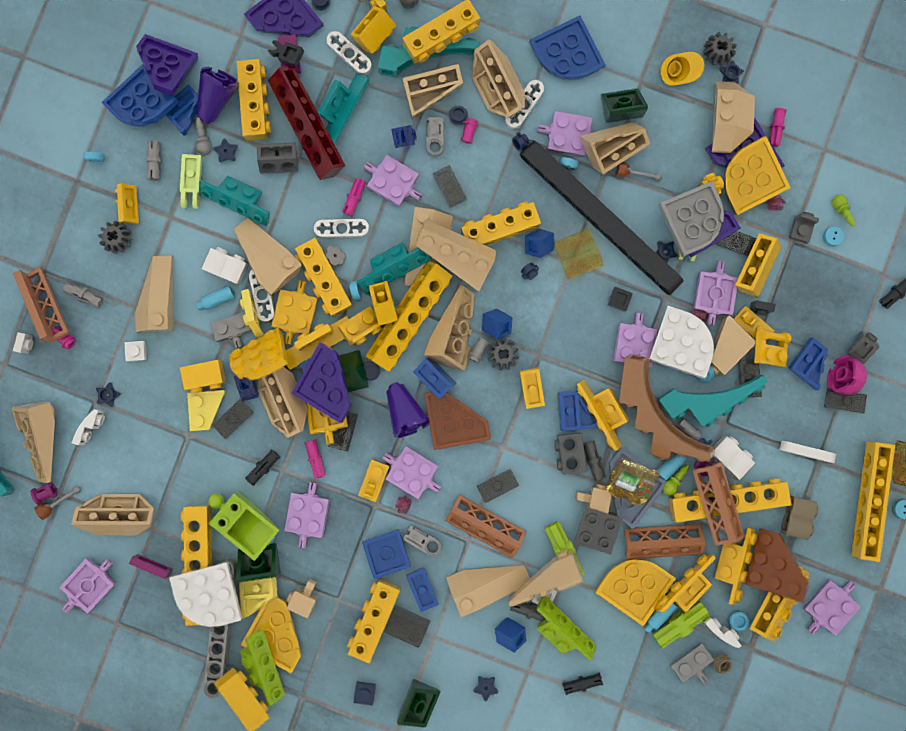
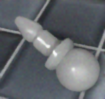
(203, 145)

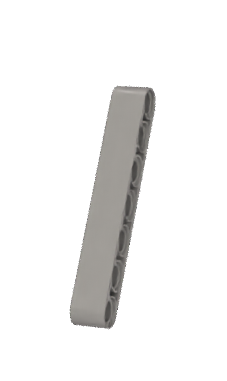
(214, 655)

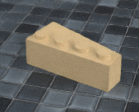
(457, 253)

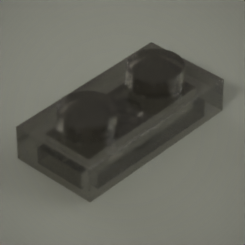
(747, 371)
(343, 436)

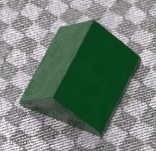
(623, 105)
(353, 371)
(263, 567)
(418, 705)

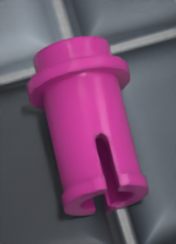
(469, 130)
(66, 341)

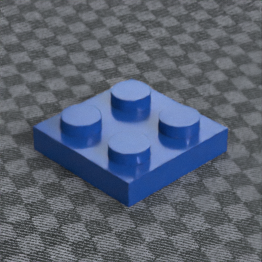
(386, 554)

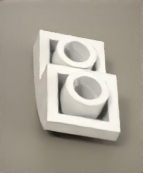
(92, 421)
(724, 633)

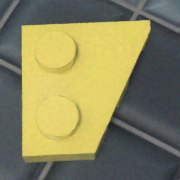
(250, 317)
(203, 408)
(256, 595)

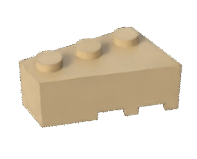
(431, 87)

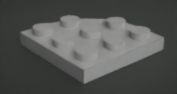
(694, 217)

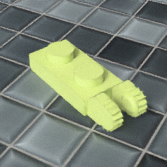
(189, 180)

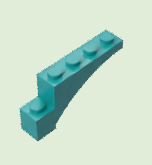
(396, 60)
(708, 406)

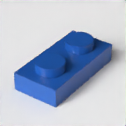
(422, 589)

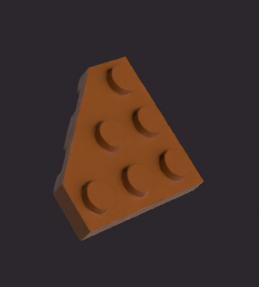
(454, 422)
(775, 568)

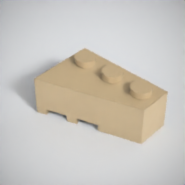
(614, 145)

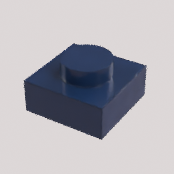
(364, 693)

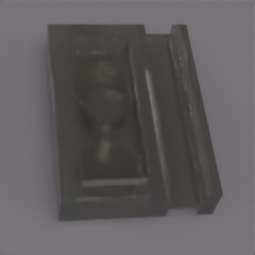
(407, 626)

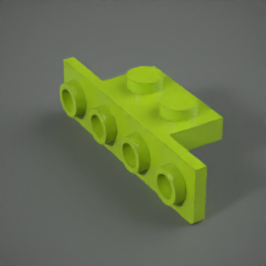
(562, 631)
(261, 667)

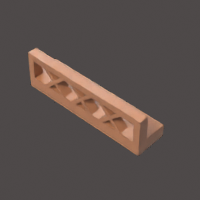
(34, 306)
(725, 502)
(484, 529)
(664, 545)

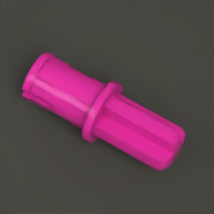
(777, 126)
(353, 197)
(315, 459)

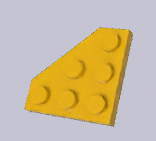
(279, 632)

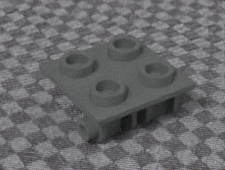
(598, 530)

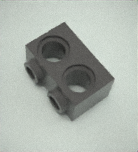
(277, 158)
(575, 452)

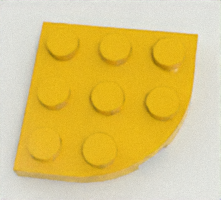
(753, 176)
(259, 356)
(635, 587)

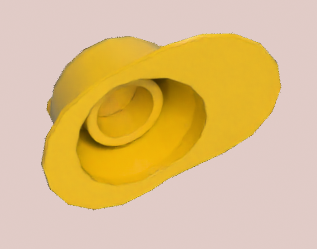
(682, 68)

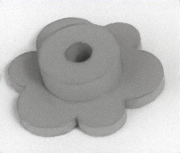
(334, 255)

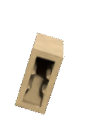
(729, 345)

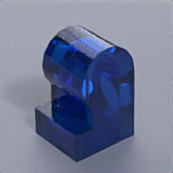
(246, 388)

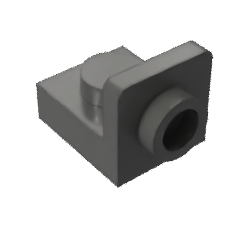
(803, 227)
(864, 347)

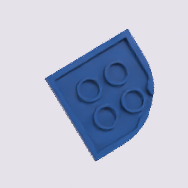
(568, 50)
(138, 102)

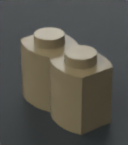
(799, 518)

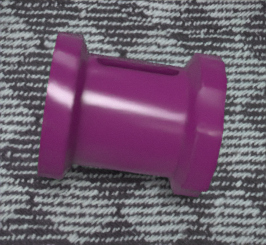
(43, 493)

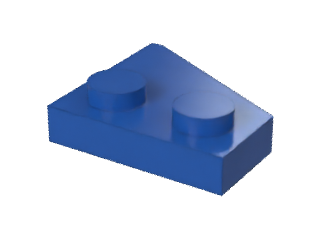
(185, 111)
(810, 363)
(573, 412)

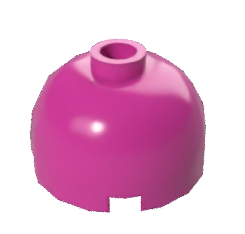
(847, 375)

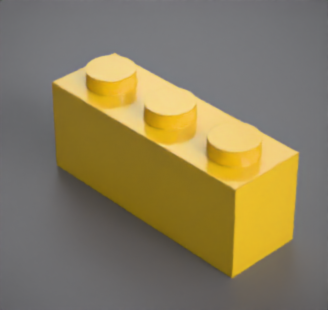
(758, 265)
(242, 699)

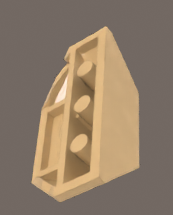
(497, 80)
(732, 116)
(283, 408)
(114, 515)

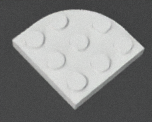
(683, 343)
(207, 595)

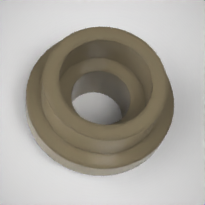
(722, 664)

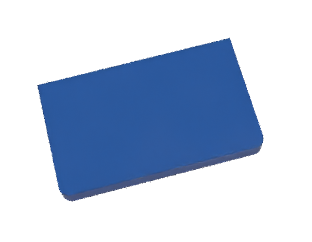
(434, 377)

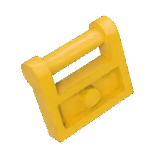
(771, 354)

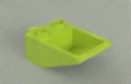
(245, 527)

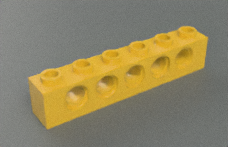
(408, 305)
(778, 497)
(873, 501)
(203, 516)

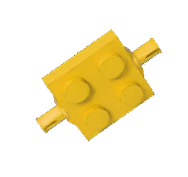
(294, 312)
(322, 423)

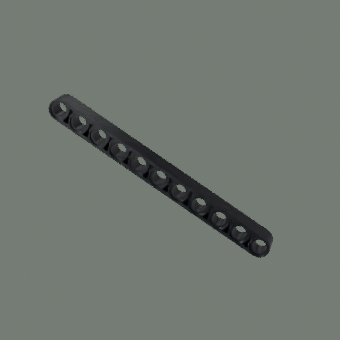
(601, 218)

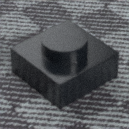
(620, 299)
(762, 308)

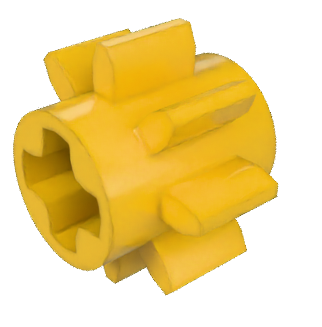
(717, 181)

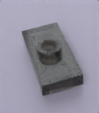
(449, 186)
(738, 242)
(851, 403)
(233, 418)
(497, 485)

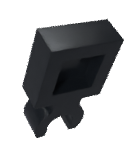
(287, 54)

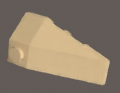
(419, 218)
(269, 259)
(156, 300)
(450, 338)
(38, 426)
(558, 573)
(480, 587)

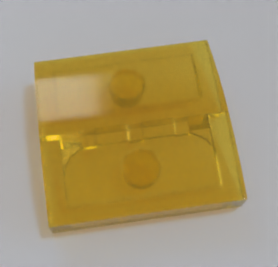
(578, 253)

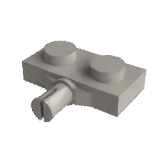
(230, 328)
(693, 664)

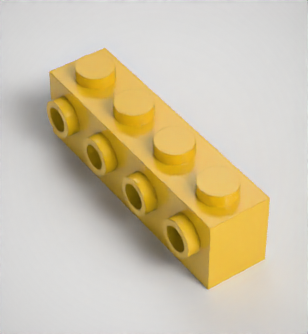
(441, 31)
(253, 100)
(503, 225)
(324, 278)
(774, 613)
(374, 620)

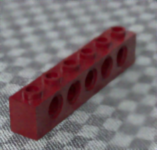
(306, 122)

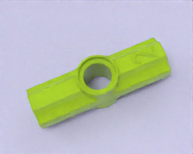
(559, 540)
(681, 624)

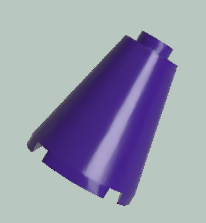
(214, 93)
(404, 411)

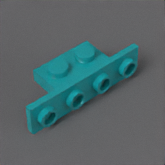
(340, 104)
(236, 197)
(393, 265)

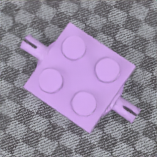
(565, 133)
(393, 181)
(715, 293)
(634, 340)
(411, 472)
(307, 515)
(87, 585)
(832, 607)

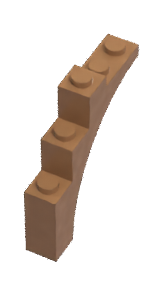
(667, 438)

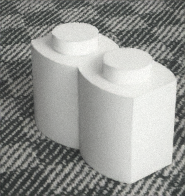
(225, 266)
(732, 457)

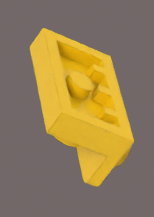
(360, 326)

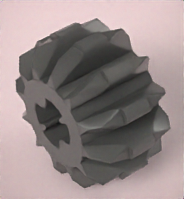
(722, 55)
(108, 234)
(504, 346)

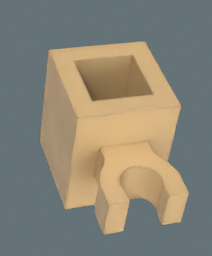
(597, 498)
(302, 601)

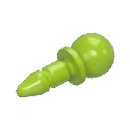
(841, 204)
(673, 483)

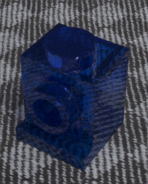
(404, 136)

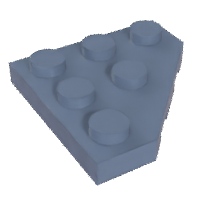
(630, 512)

